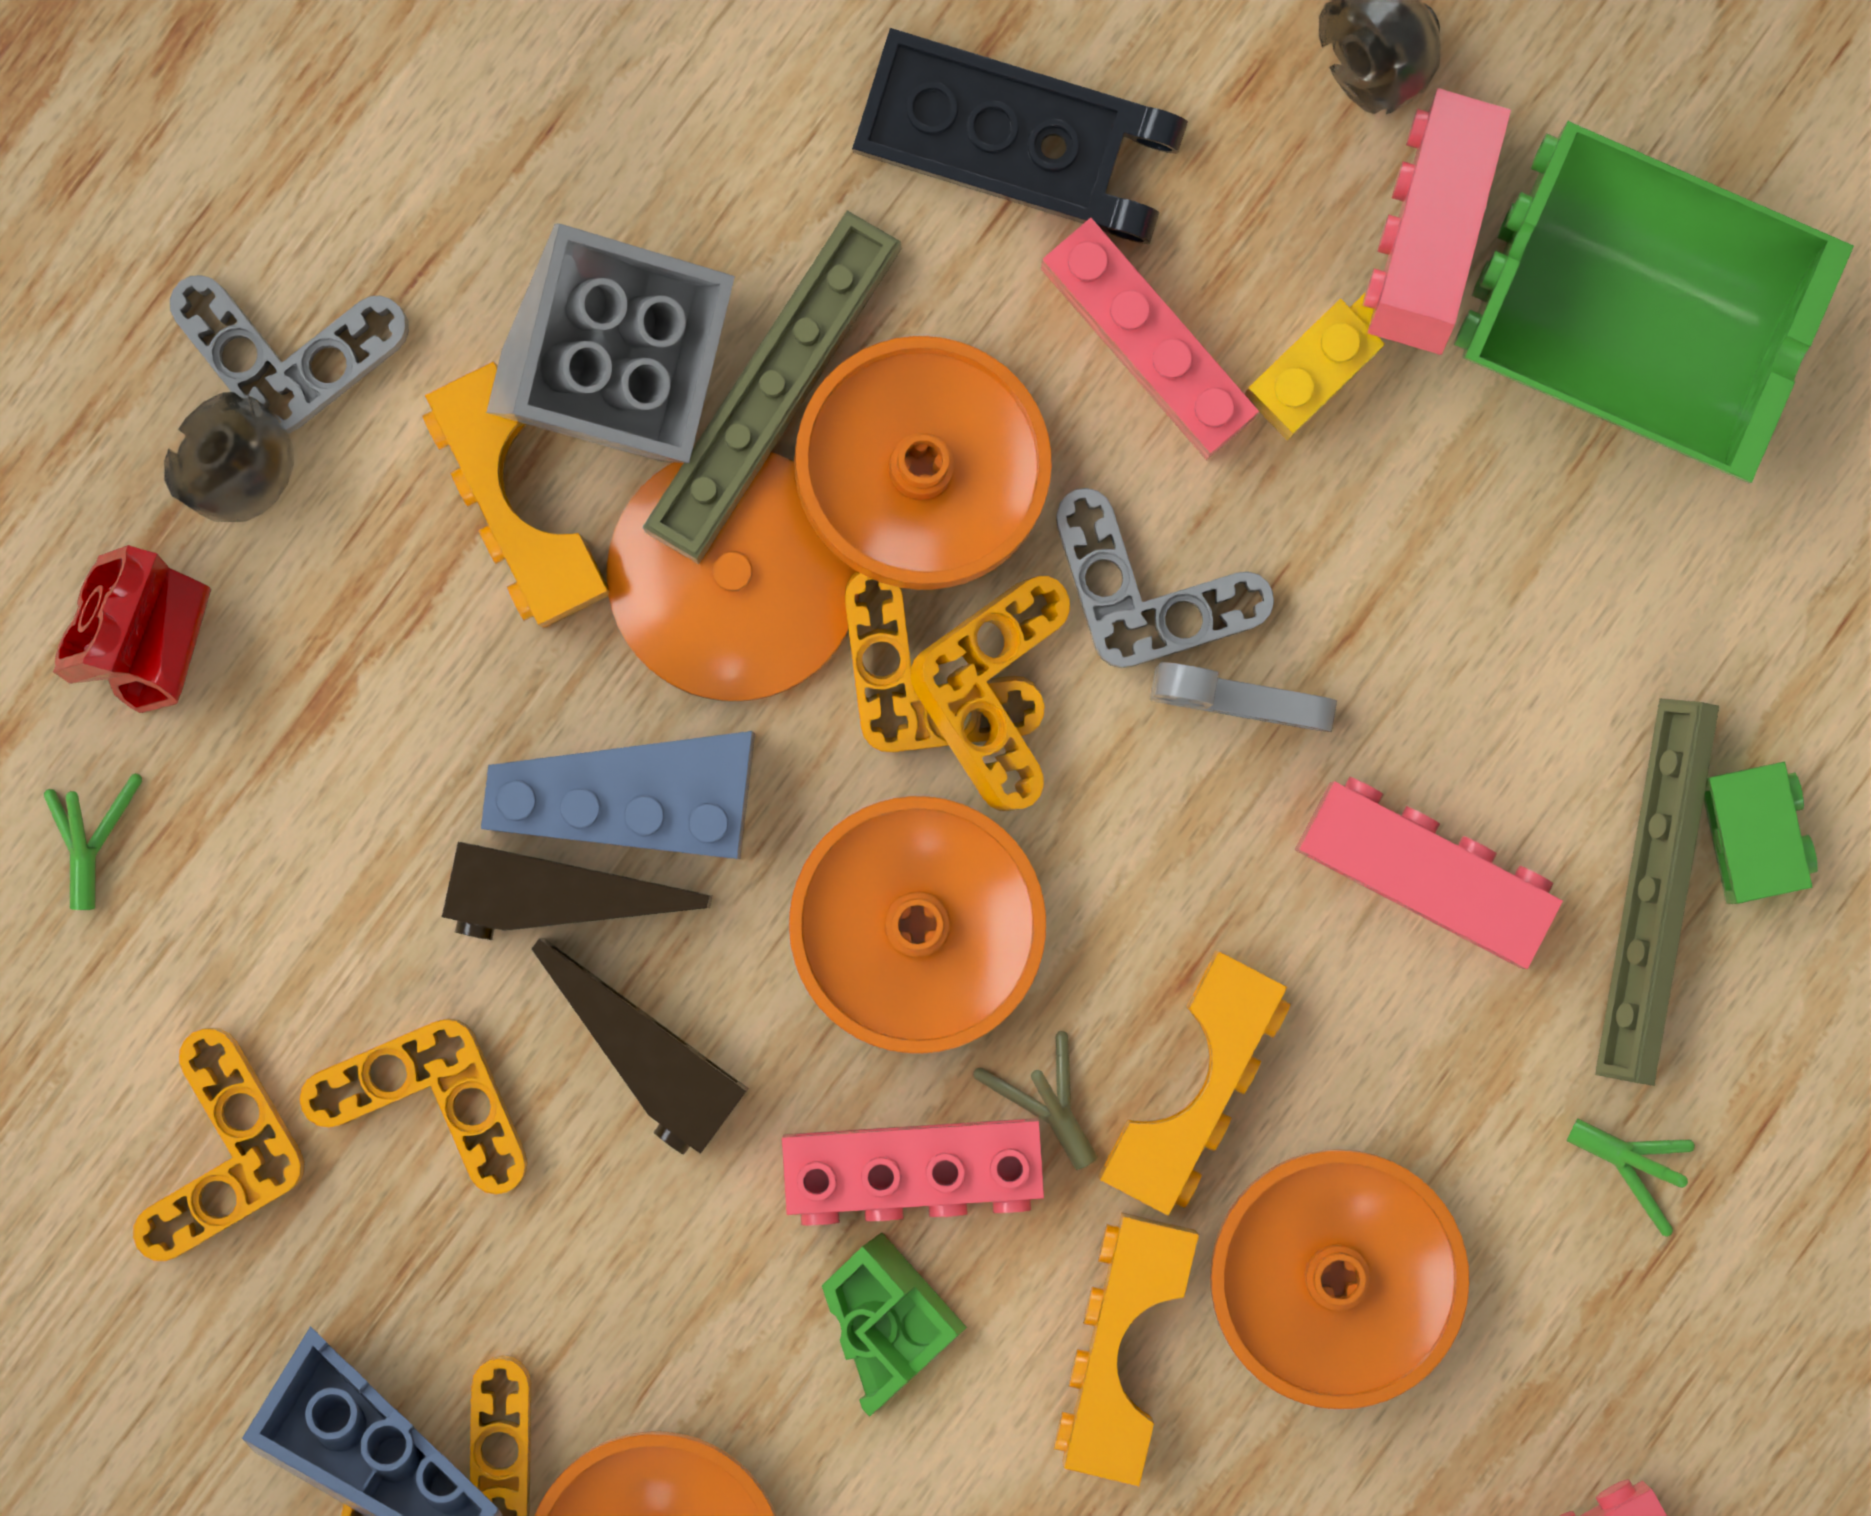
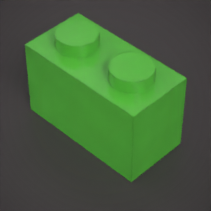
(1759, 833)

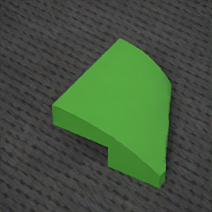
(887, 1319)

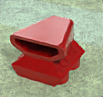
(134, 628)

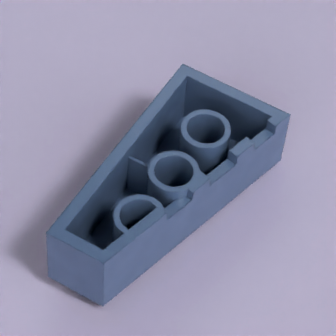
(641, 796)
(353, 1444)

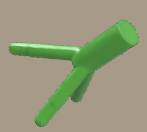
(82, 854)
(1629, 1154)

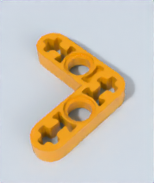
(969, 689)
(920, 729)
(446, 1085)
(239, 1171)
(492, 1481)

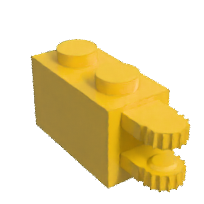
(1315, 367)

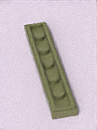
(772, 387)
(1657, 891)

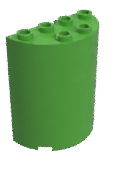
(1652, 300)

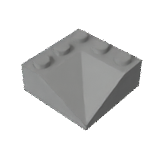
(613, 346)

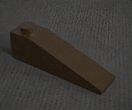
(519, 891)
(664, 1072)

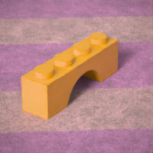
(551, 570)
(1158, 1156)
(1146, 1267)

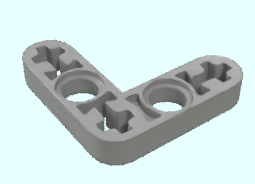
(296, 371)
(1127, 602)
(1204, 691)

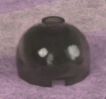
(1384, 49)
(230, 459)

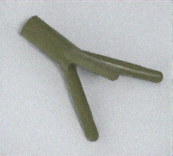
(1057, 1108)

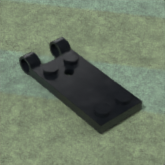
(985, 129)

